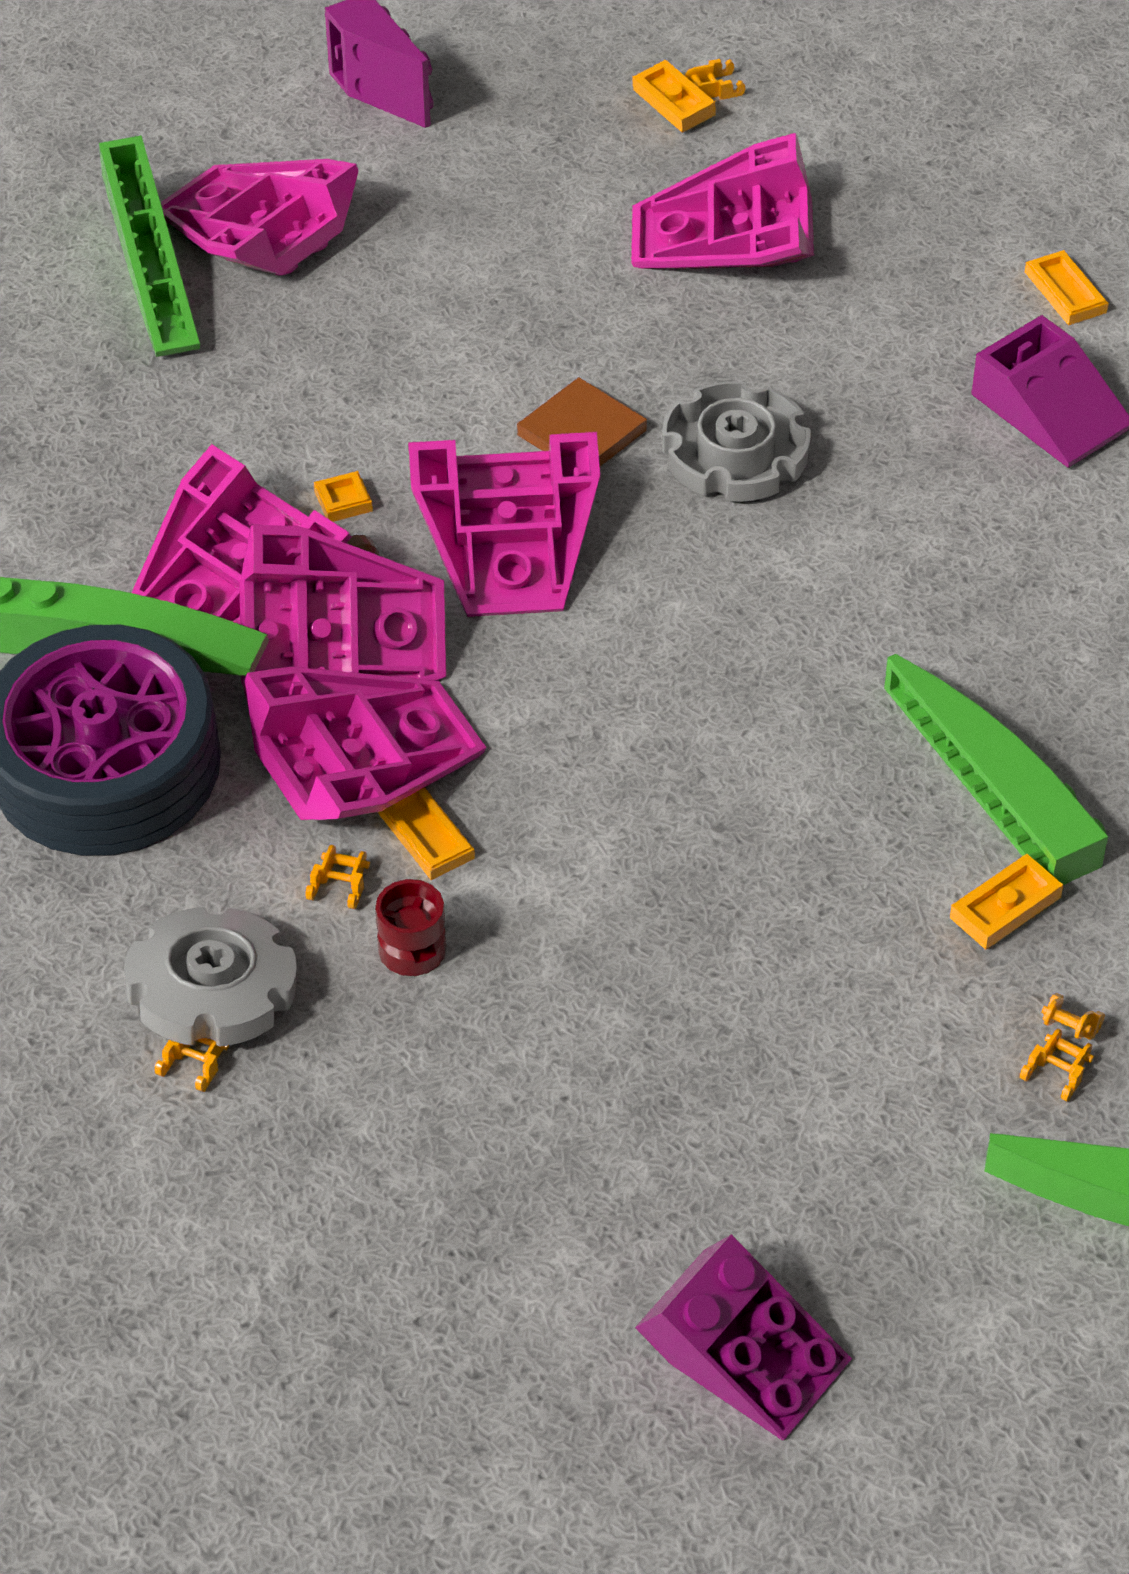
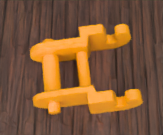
(706, 75)
(321, 873)
(1084, 1026)
(176, 1050)
(1042, 1055)

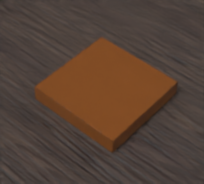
(583, 410)

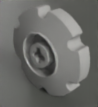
(736, 441)
(210, 976)

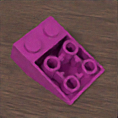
(378, 60)
(1049, 391)
(744, 1338)

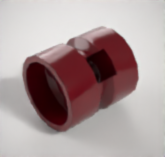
(411, 927)

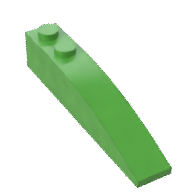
(147, 246)
(42, 608)
(1001, 774)
(1068, 1173)

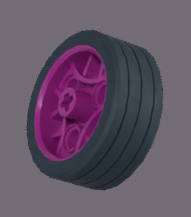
(125, 733)

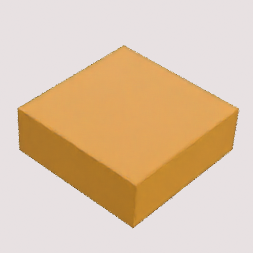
(343, 496)

